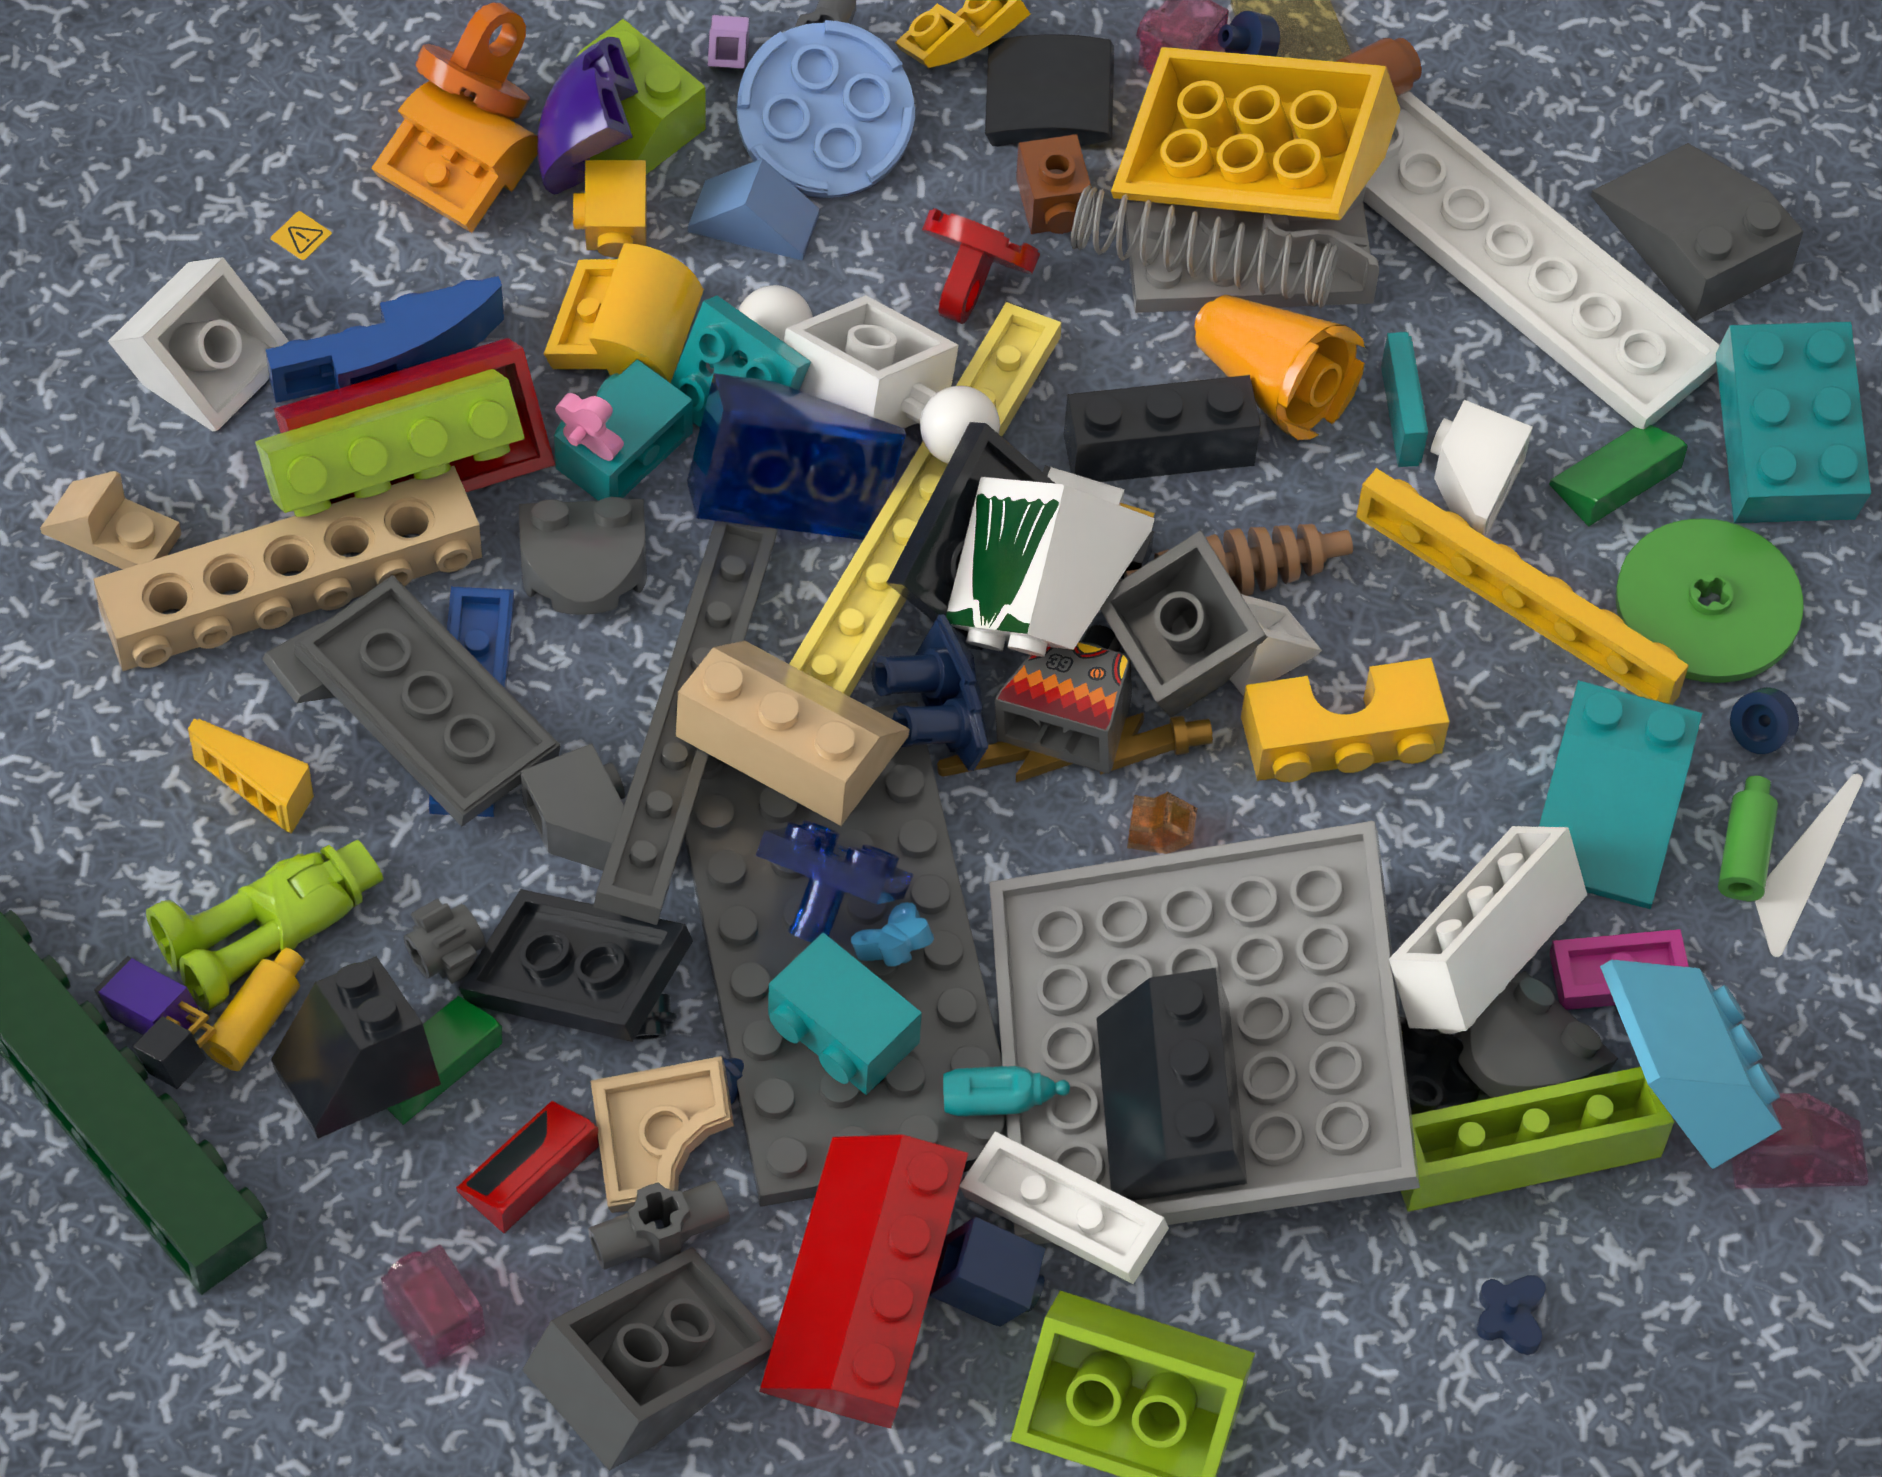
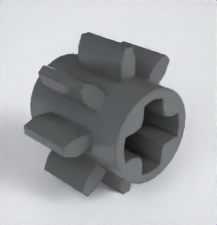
(444, 940)

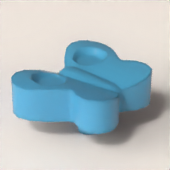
(896, 940)

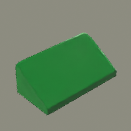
(1619, 472)
(458, 1041)

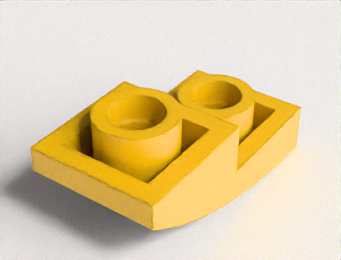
(945, 37)

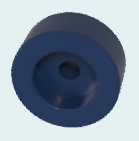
(1251, 34)
(1764, 720)

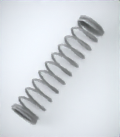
(1088, 218)

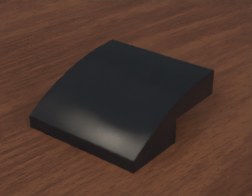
(1049, 88)

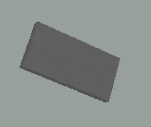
(426, 699)

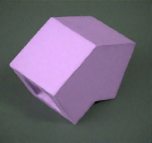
(728, 42)

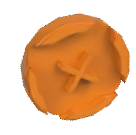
(478, 66)

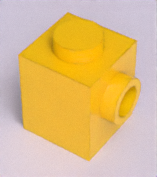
(613, 205)

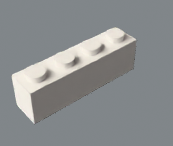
(1488, 928)

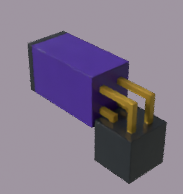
(162, 1014)

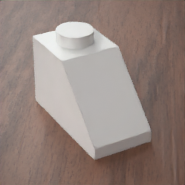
(1479, 462)

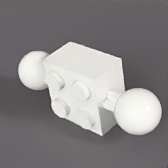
(876, 364)

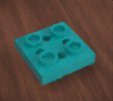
(735, 348)

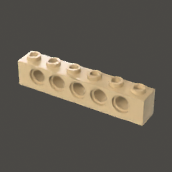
(257, 559)

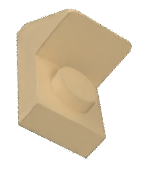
(107, 525)

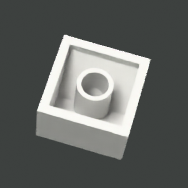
(201, 342)

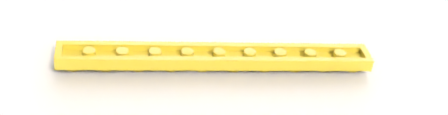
(862, 601)

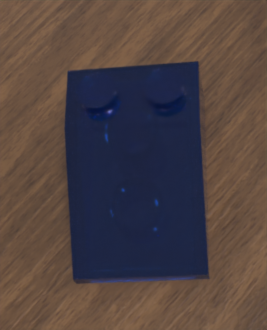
(790, 460)

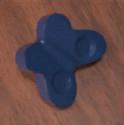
(1510, 1312)

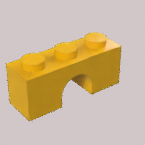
(1297, 736)

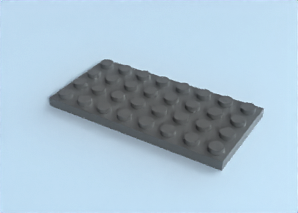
(745, 913)

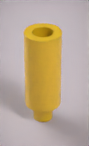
(254, 1010)

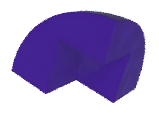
(584, 114)

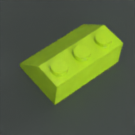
(1130, 1393)

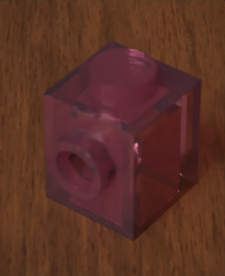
(1180, 26)

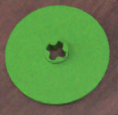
(1689, 560)

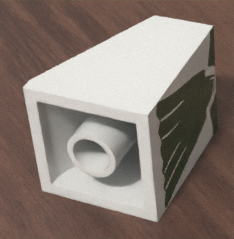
(1039, 564)

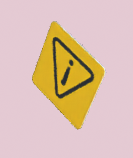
(301, 235)

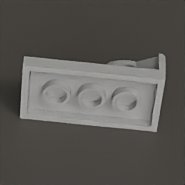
(1164, 291)

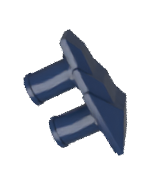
(948, 684)

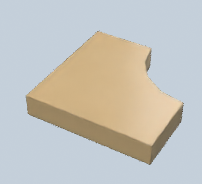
(654, 1122)

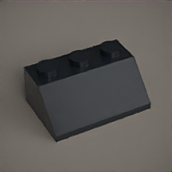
(1171, 1088)

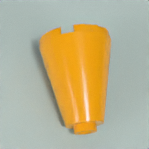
(1295, 362)

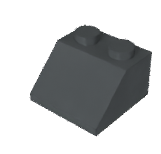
(1183, 624)

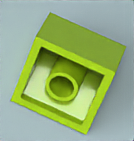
(666, 108)

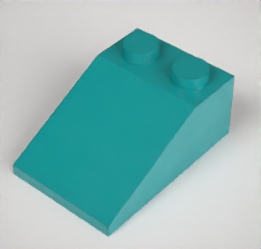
(1620, 787)

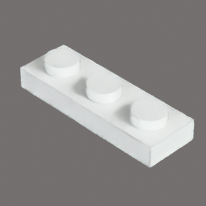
(1064, 1207)

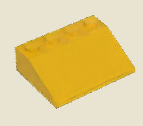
(1258, 133)

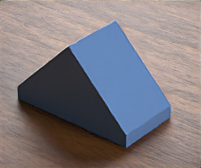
(755, 210)

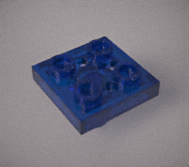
(831, 873)

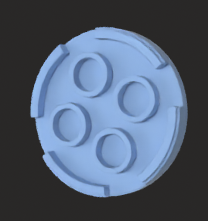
(826, 108)

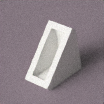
(1282, 650)

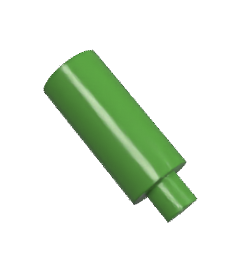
(1748, 841)

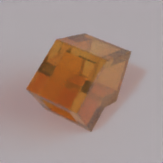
(1161, 823)

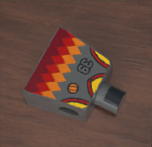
(1069, 701)

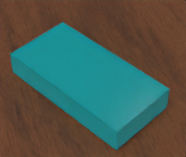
(1404, 399)

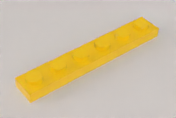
(1520, 589)

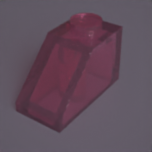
(1811, 1150)

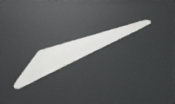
(1798, 871)

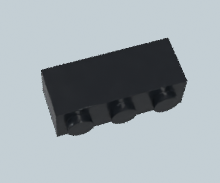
(1162, 429)

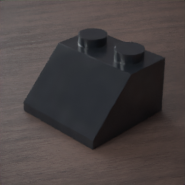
(354, 1049)

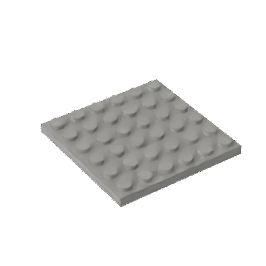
(1309, 995)

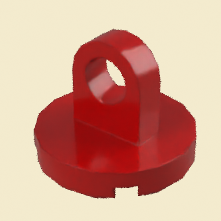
(977, 251)

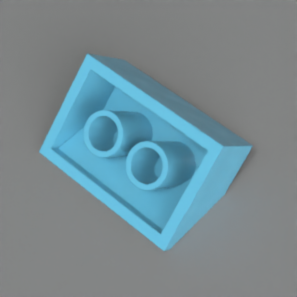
(1696, 1055)

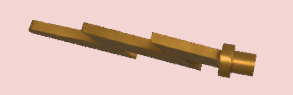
(1132, 748)

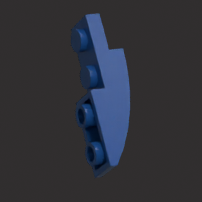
(411, 333)

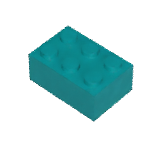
(1792, 422)

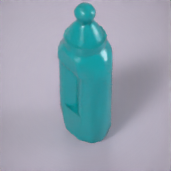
(997, 1090)

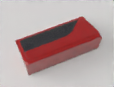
(530, 1165)

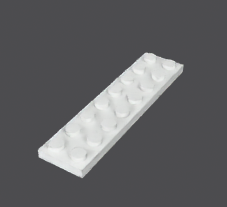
(1537, 269)

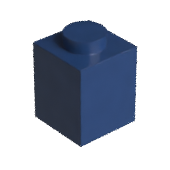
(988, 1272)

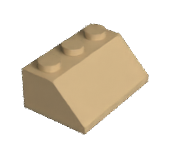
(786, 728)

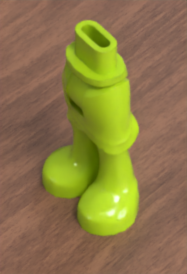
(288, 904)

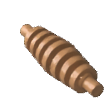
(1285, 553)

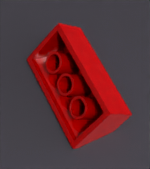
(502, 355)
(864, 1275)

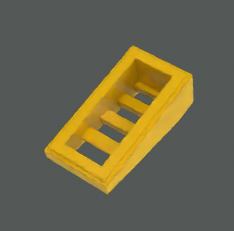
(260, 775)

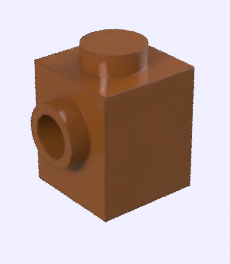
(1051, 182)

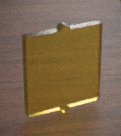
(1306, 27)

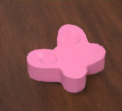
(586, 424)

